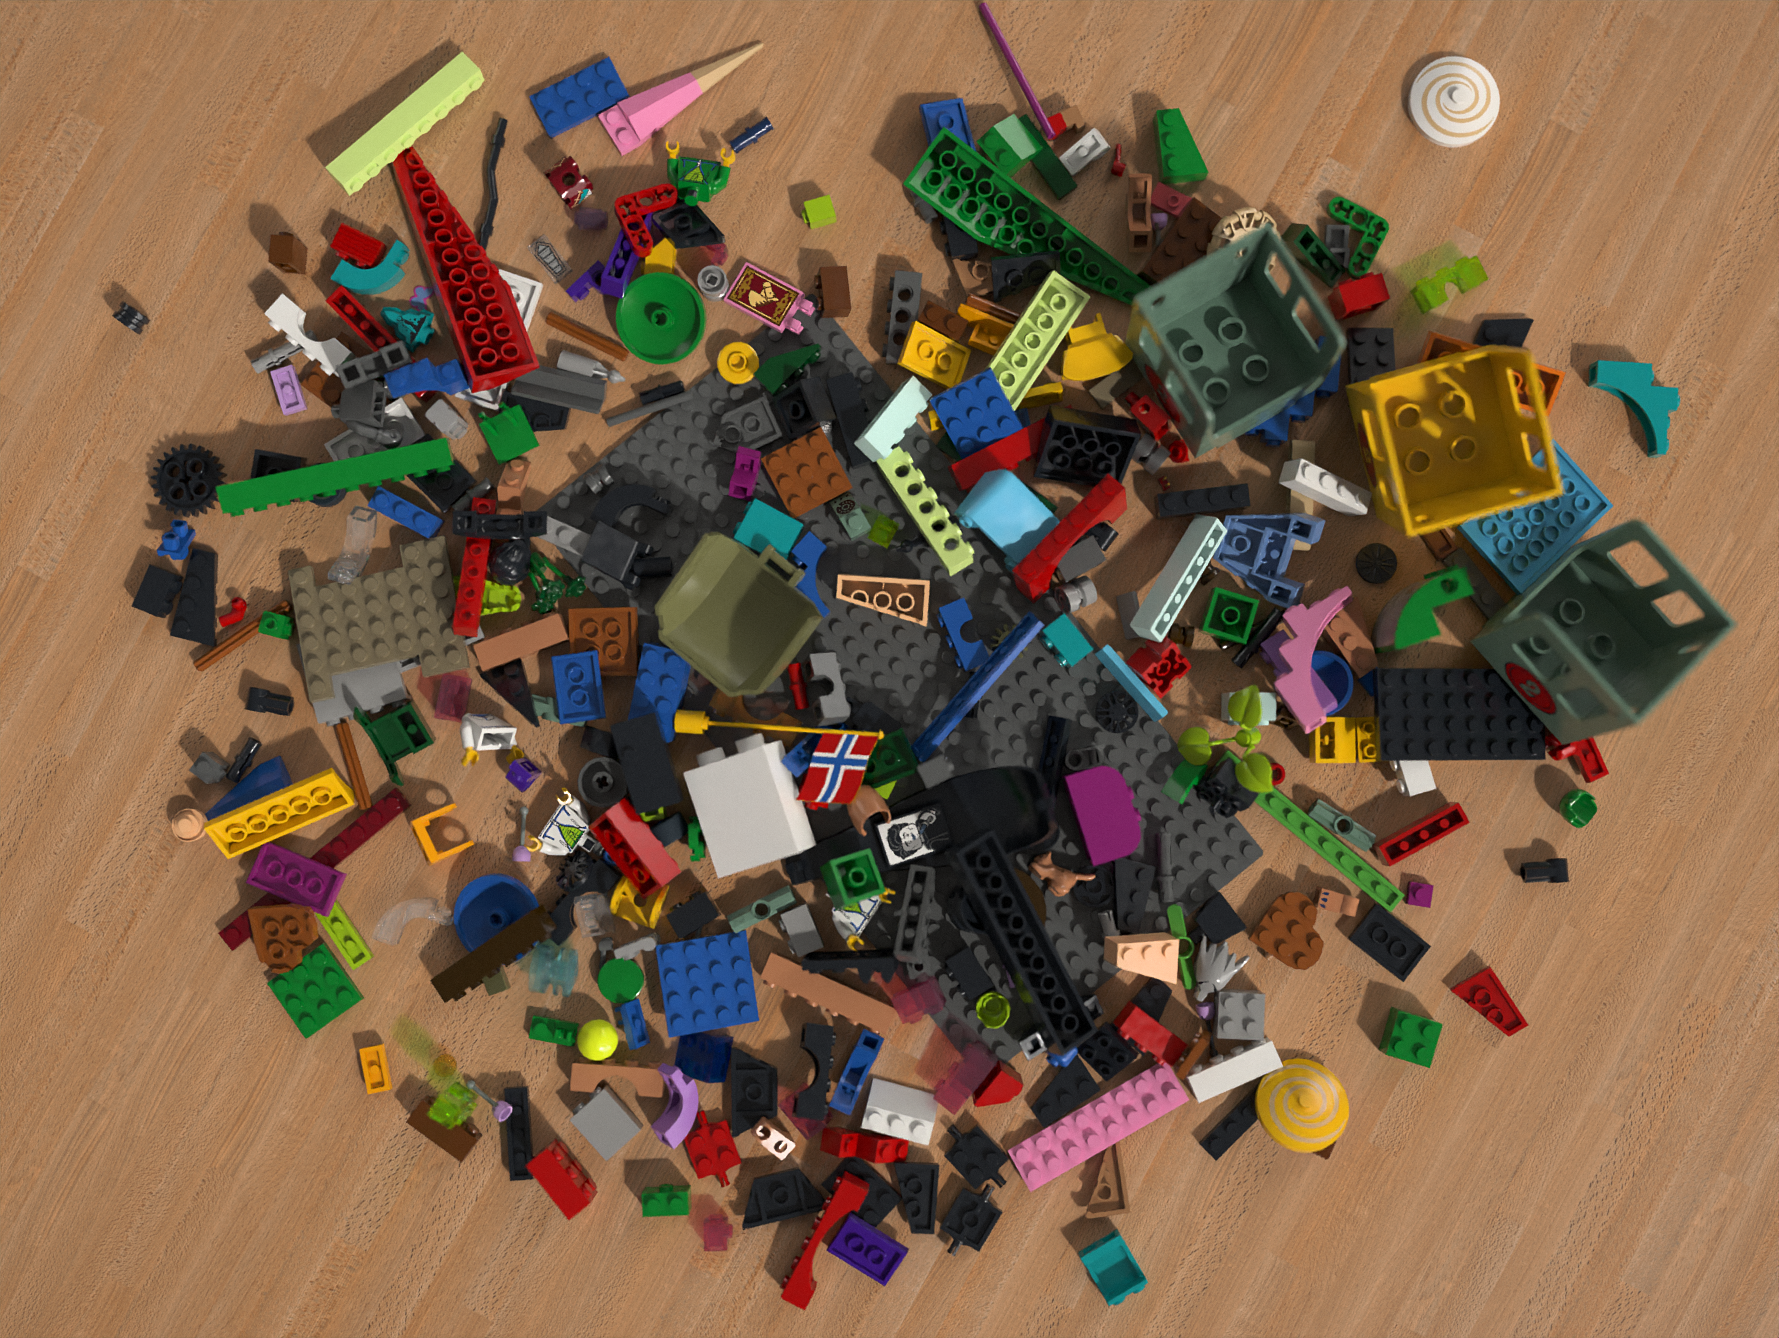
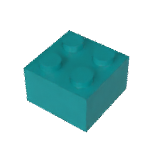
(1065, 641)

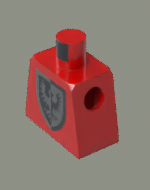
(1154, 422)

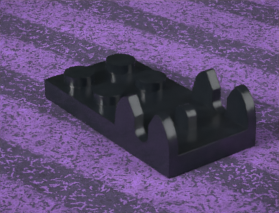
(863, 960)

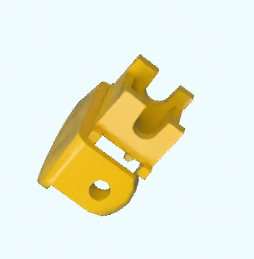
(1093, 352)

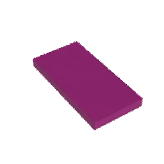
(296, 878)

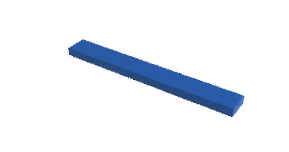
(976, 686)

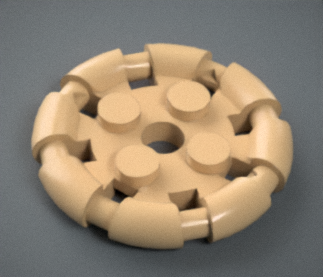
(1245, 219)

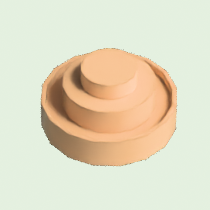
(189, 824)

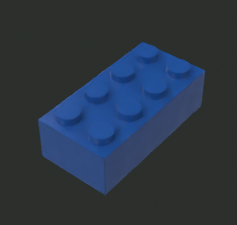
(660, 685)

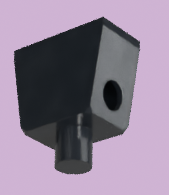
(1216, 921)

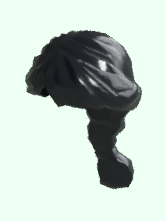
(510, 561)

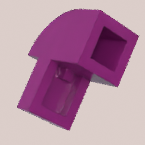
(745, 473)

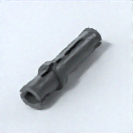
(1165, 867)

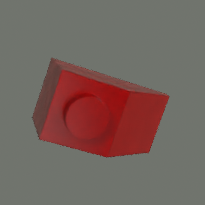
(998, 1086)

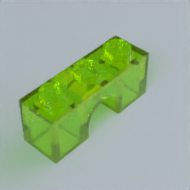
(1465, 275)
(453, 1106)

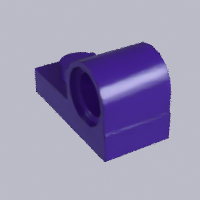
(580, 288)
(522, 774)

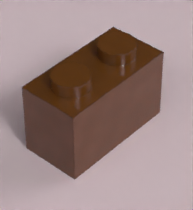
(287, 253)
(833, 291)
(943, 321)

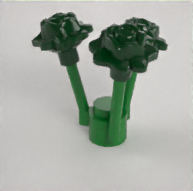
(551, 590)

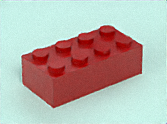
(634, 848)

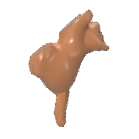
(1058, 878)

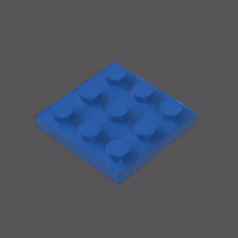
(976, 413)

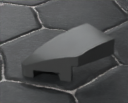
(1336, 241)

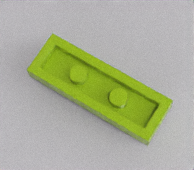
(346, 937)

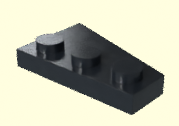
(1021, 271)
(540, 415)
(919, 1194)

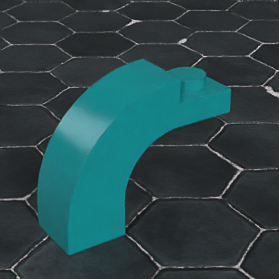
(376, 279)

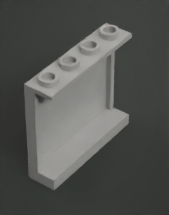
(366, 688)

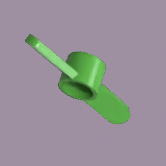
(1184, 960)

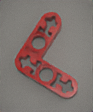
(637, 209)

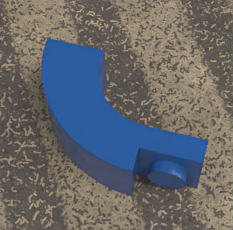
(800, 757)

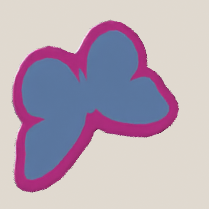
(420, 296)

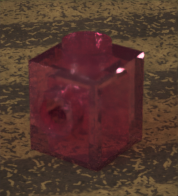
(717, 1233)

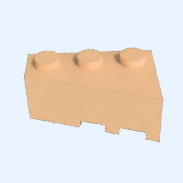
(1145, 954)

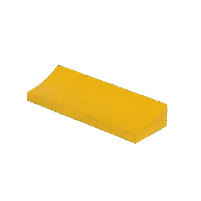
(280, 813)

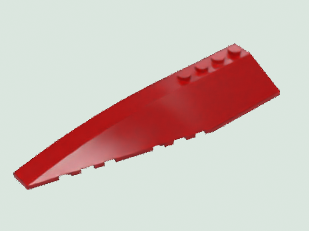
(467, 285)

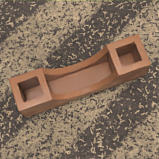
(646, 1078)

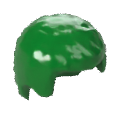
(1578, 807)

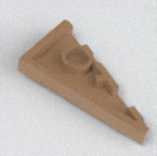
(974, 277)
(1110, 1188)

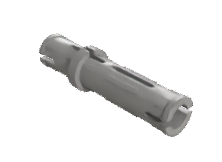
(277, 355)

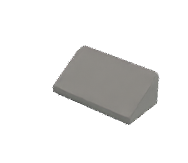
(1128, 607)

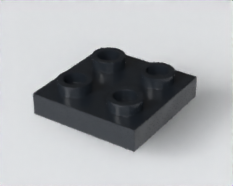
(1107, 1051)

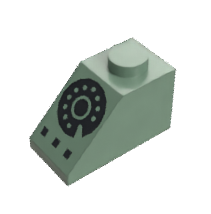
(850, 516)

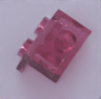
(453, 697)
(806, 1127)

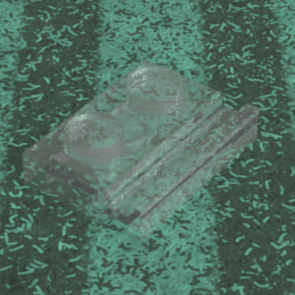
(594, 914)

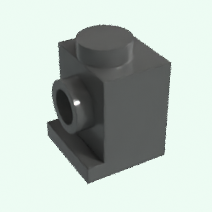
(920, 975)

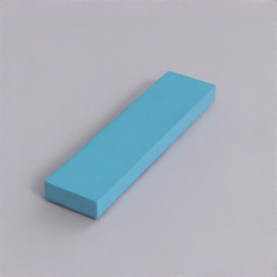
(1131, 683)

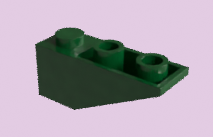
(781, 369)

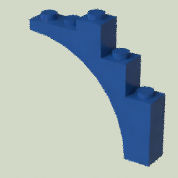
(1275, 429)

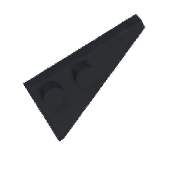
(513, 685)

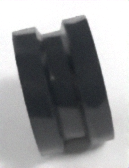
(131, 318)

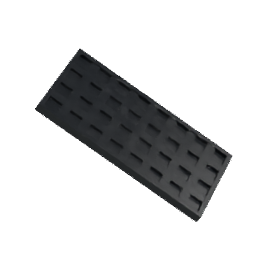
(1452, 717)

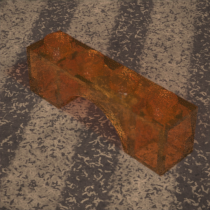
(735, 708)

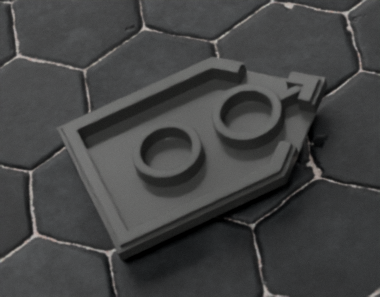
(747, 426)

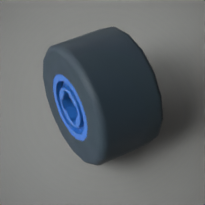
(670, 829)

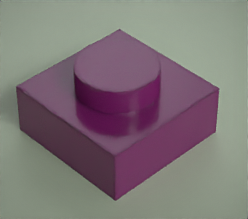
(1419, 894)

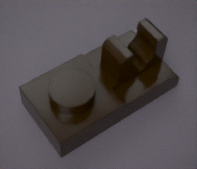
(1284, 718)

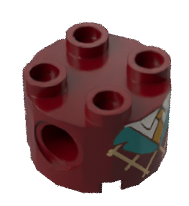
(573, 194)

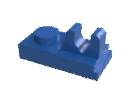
(634, 1024)

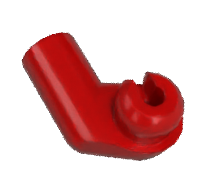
(237, 613)

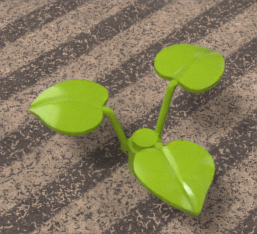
(1255, 769)

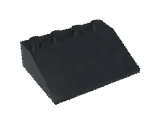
(1085, 446)

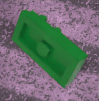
(553, 1030)

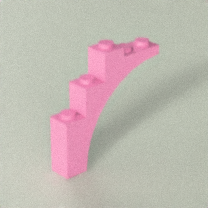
(1306, 627)

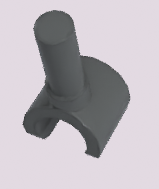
(604, 945)

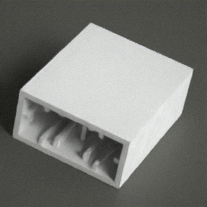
(748, 806)

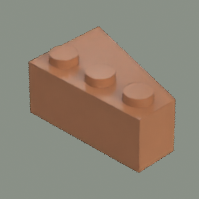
(1350, 639)

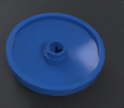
(489, 907)

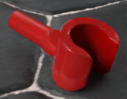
(1118, 167)

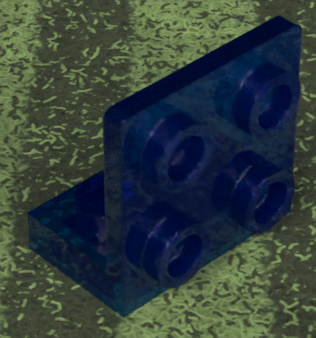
(704, 1056)

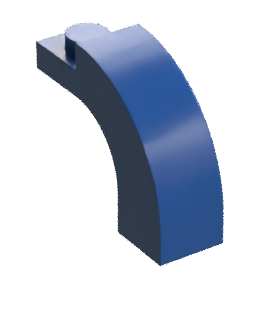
(856, 1071)

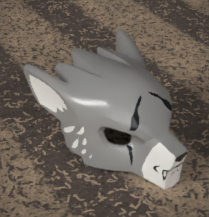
(1214, 968)

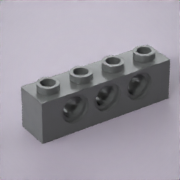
(902, 282)
(915, 914)

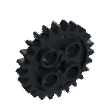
(169, 485)

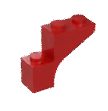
(867, 1146)

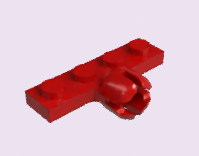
(1585, 753)

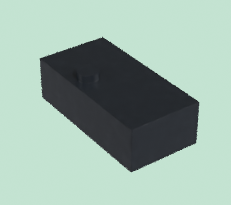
(647, 763)

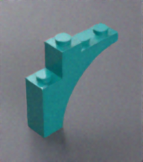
(1649, 403)

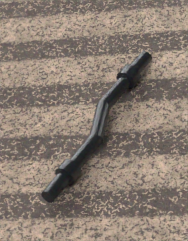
(497, 142)

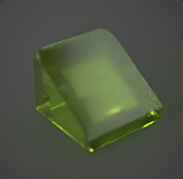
(883, 531)

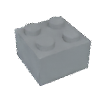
(1239, 1014)

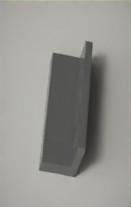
(562, 389)

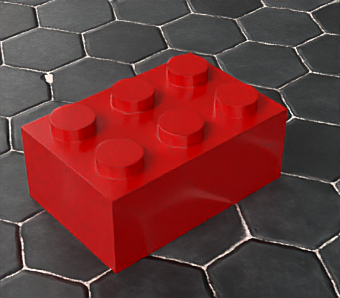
(562, 1178)

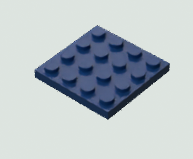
(706, 983)

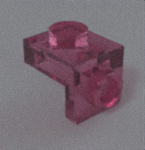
(720, 254)

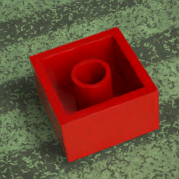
(1358, 296)

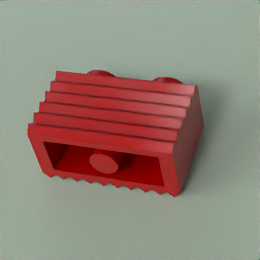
(358, 246)

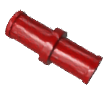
(798, 686)

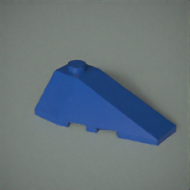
(260, 782)

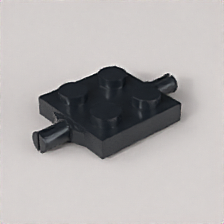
(976, 1156)
(970, 1219)

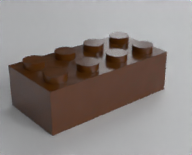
(1182, 244)

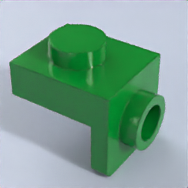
(276, 625)

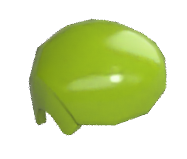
(992, 1009)

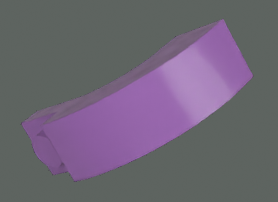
(681, 1108)

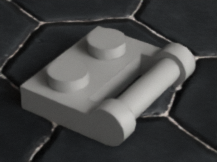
(633, 947)

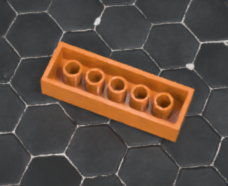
(1549, 378)

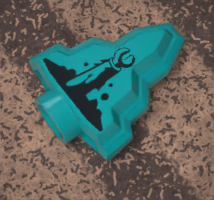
(410, 325)

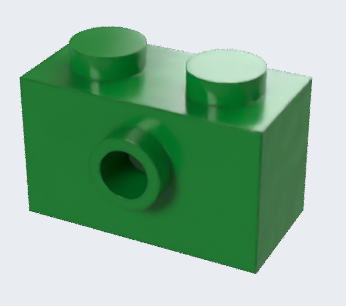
(666, 1200)

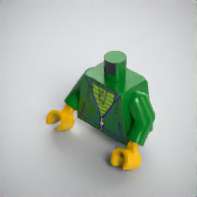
(697, 178)

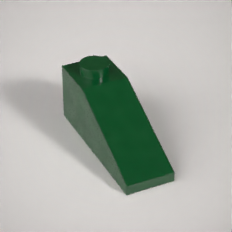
(1312, 253)

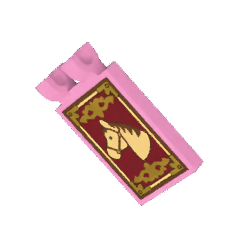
(768, 299)

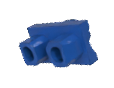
(176, 540)

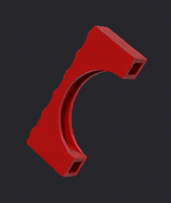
(1102, 503)

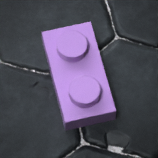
(288, 390)

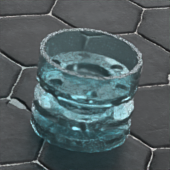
(553, 970)

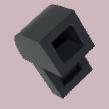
(599, 742)

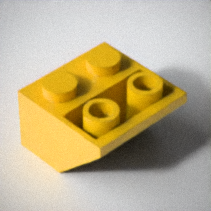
(1333, 741)

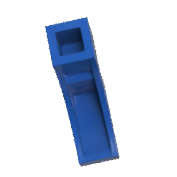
(425, 376)
(808, 553)

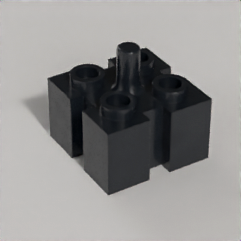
(1224, 790)

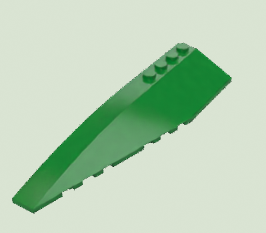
(1010, 218)

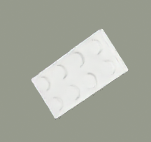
(396, 417)

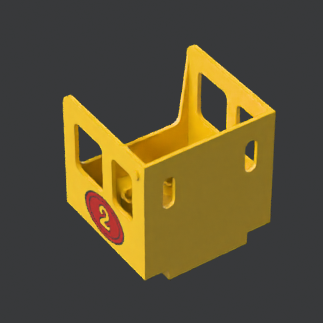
(1452, 439)

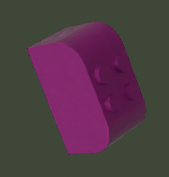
(1103, 813)

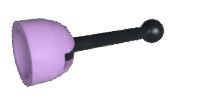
(1206, 1012)

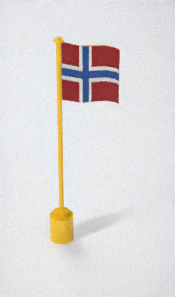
(835, 765)

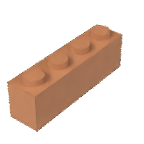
(521, 642)

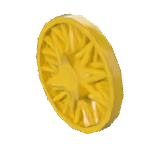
(737, 362)

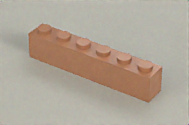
(828, 992)

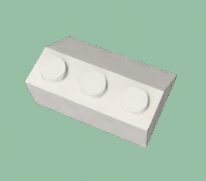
(900, 1111)

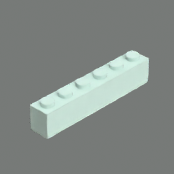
(1178, 577)

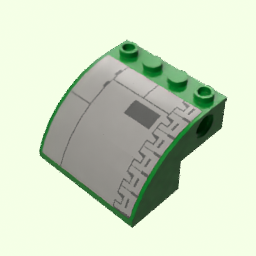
(1409, 613)

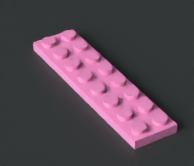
(1097, 1125)

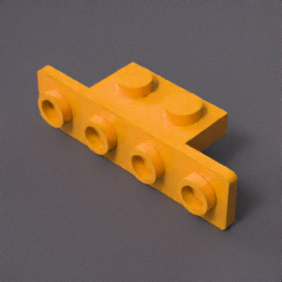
(988, 330)

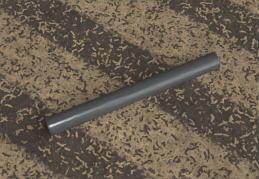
(647, 409)

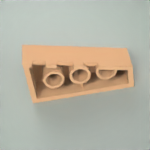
(891, 595)

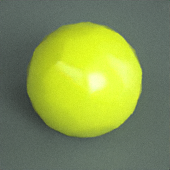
(597, 1039)

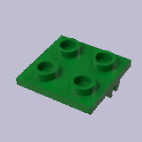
(508, 433)

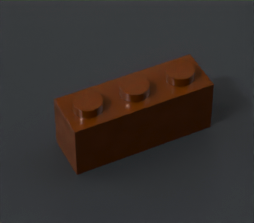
(456, 1142)

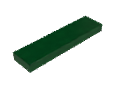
(1049, 165)

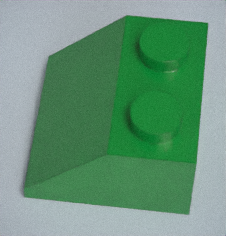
(1009, 145)
(852, 879)

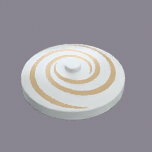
(1453, 101)

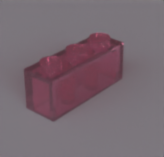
(964, 1076)

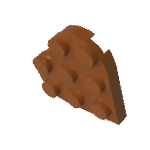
(1288, 931)
(282, 933)

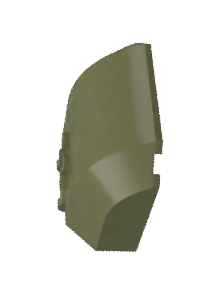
(736, 615)

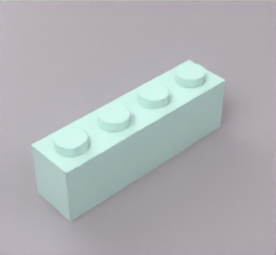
(893, 419)

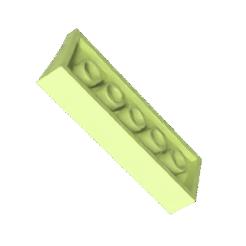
(1036, 335)

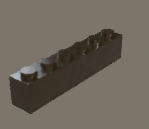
(493, 953)

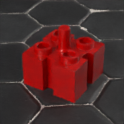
(1158, 665)

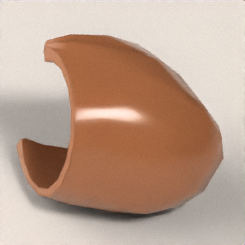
(866, 803)

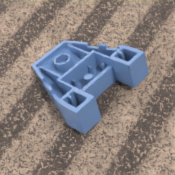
(1260, 550)

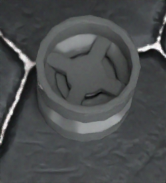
(599, 479)

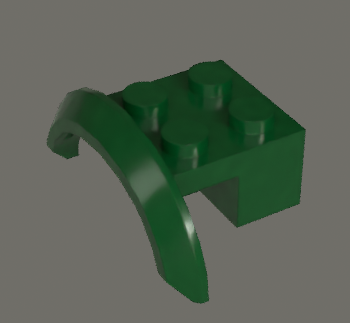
(397, 735)

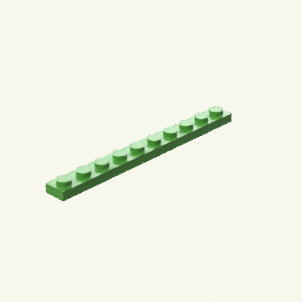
(1326, 845)

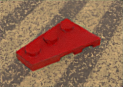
(1489, 998)

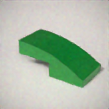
(1183, 779)

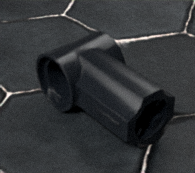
(1103, 535)
(265, 701)
(1551, 870)

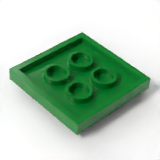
(316, 990)

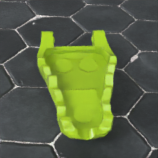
(497, 597)

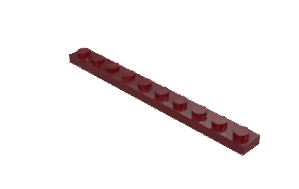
(331, 855)

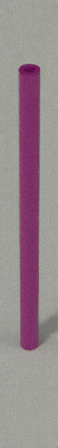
(1017, 71)

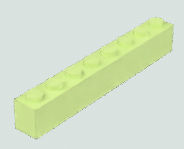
(405, 124)

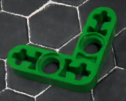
(1365, 228)

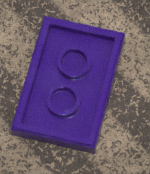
(867, 1249)

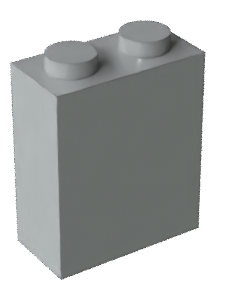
(606, 1122)

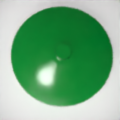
(661, 318)

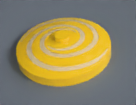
(1302, 1105)

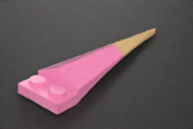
(642, 115)

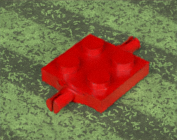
(712, 1148)

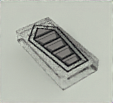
(549, 259)

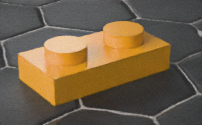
(375, 1068)

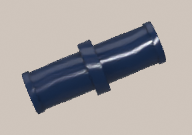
(751, 135)

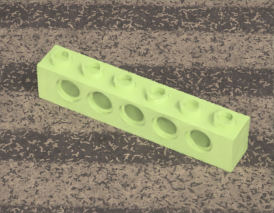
(952, 560)

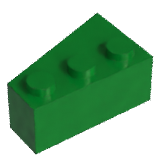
(1176, 150)

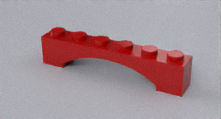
(847, 1196)

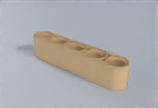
(1295, 501)

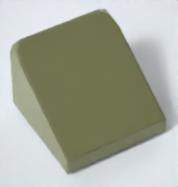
(497, 983)

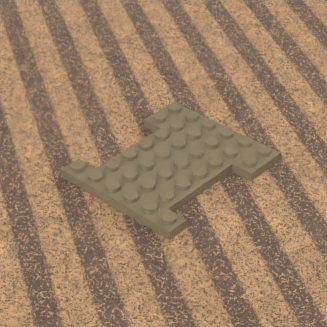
(379, 618)

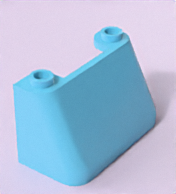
(1007, 515)

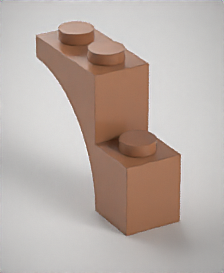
(512, 489)

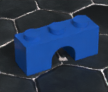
(405, 513)
(953, 617)

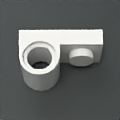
(1087, 149)

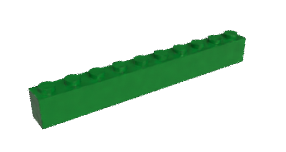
(335, 475)

